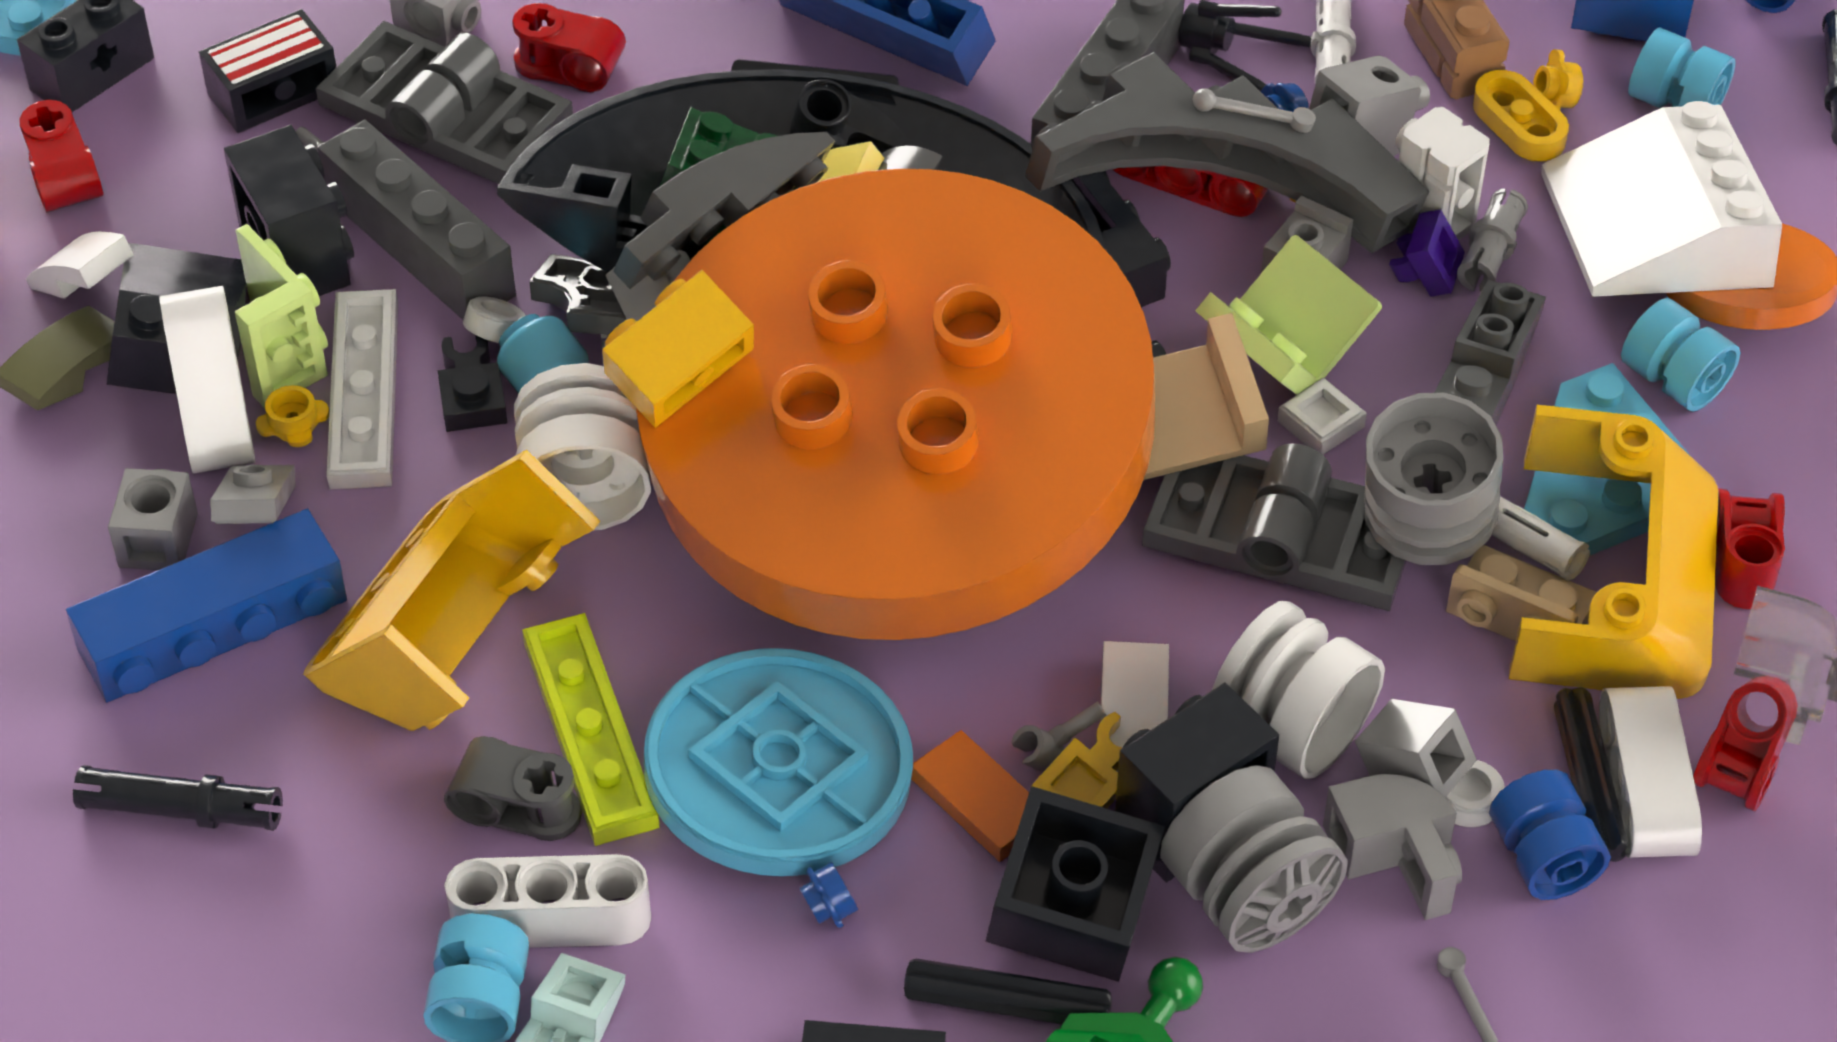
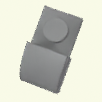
(1397, 823)

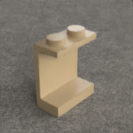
(1206, 403)

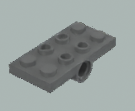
(442, 99)
(1276, 523)

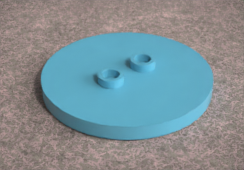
(778, 761)

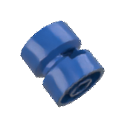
(1548, 831)

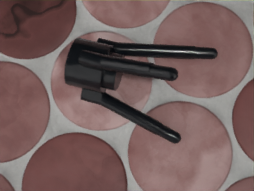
(1210, 28)

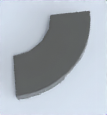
(580, 291)

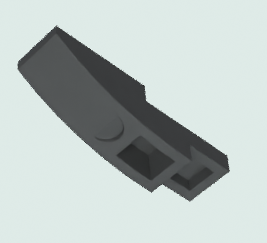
(718, 194)
(1492, 346)

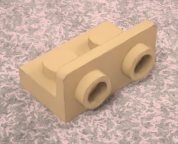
(1501, 590)

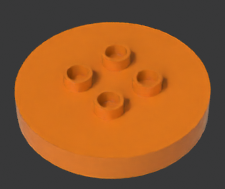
(926, 412)

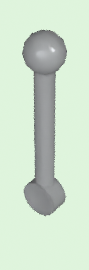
(1300, 119)
(1452, 964)

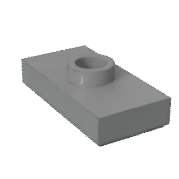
(252, 494)

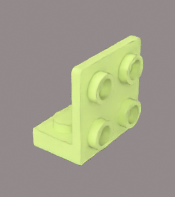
(1298, 315)
(280, 323)

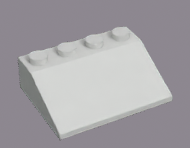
(1666, 207)

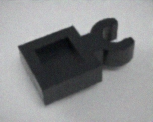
(470, 388)

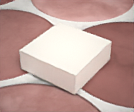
(1321, 416)

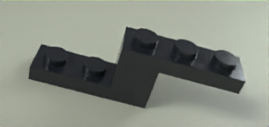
(1127, 241)

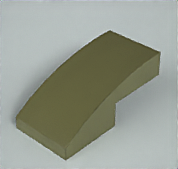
(56, 359)

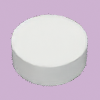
(490, 317)
(1474, 795)

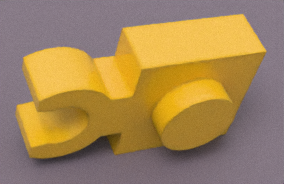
(1086, 772)

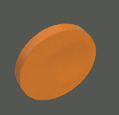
(1801, 291)

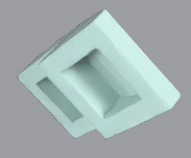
(573, 1002)

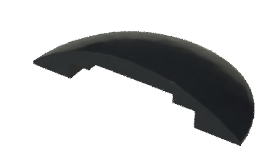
(600, 165)

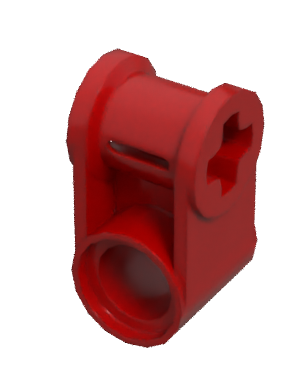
(569, 50)
(58, 156)
(1748, 545)
(1741, 753)

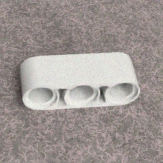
(207, 379)
(1651, 771)
(578, 884)

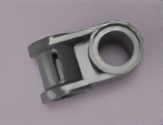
(507, 785)

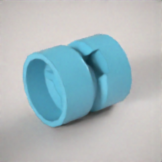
(1678, 75)
(1673, 348)
(476, 979)

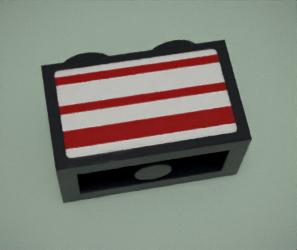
(267, 70)

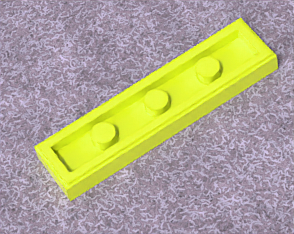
(590, 729)

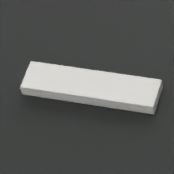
(362, 390)

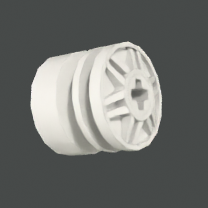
(586, 438)
(1303, 685)

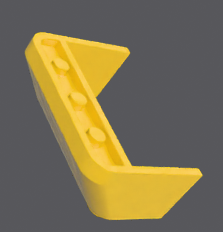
(444, 590)
(1633, 631)

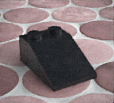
(139, 340)

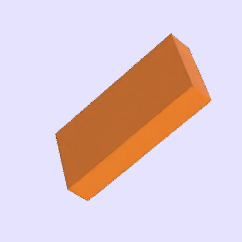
(973, 792)

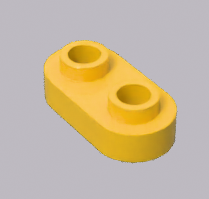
(1520, 115)

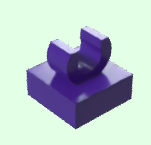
(1429, 254)

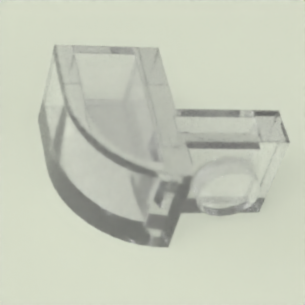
(1794, 643)

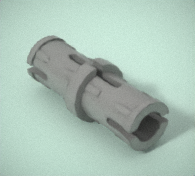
(1492, 239)

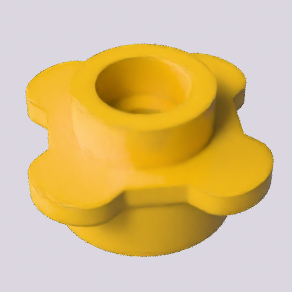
(1559, 80)
(292, 415)

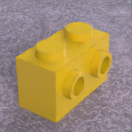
(677, 347)

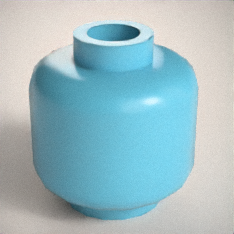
(536, 346)

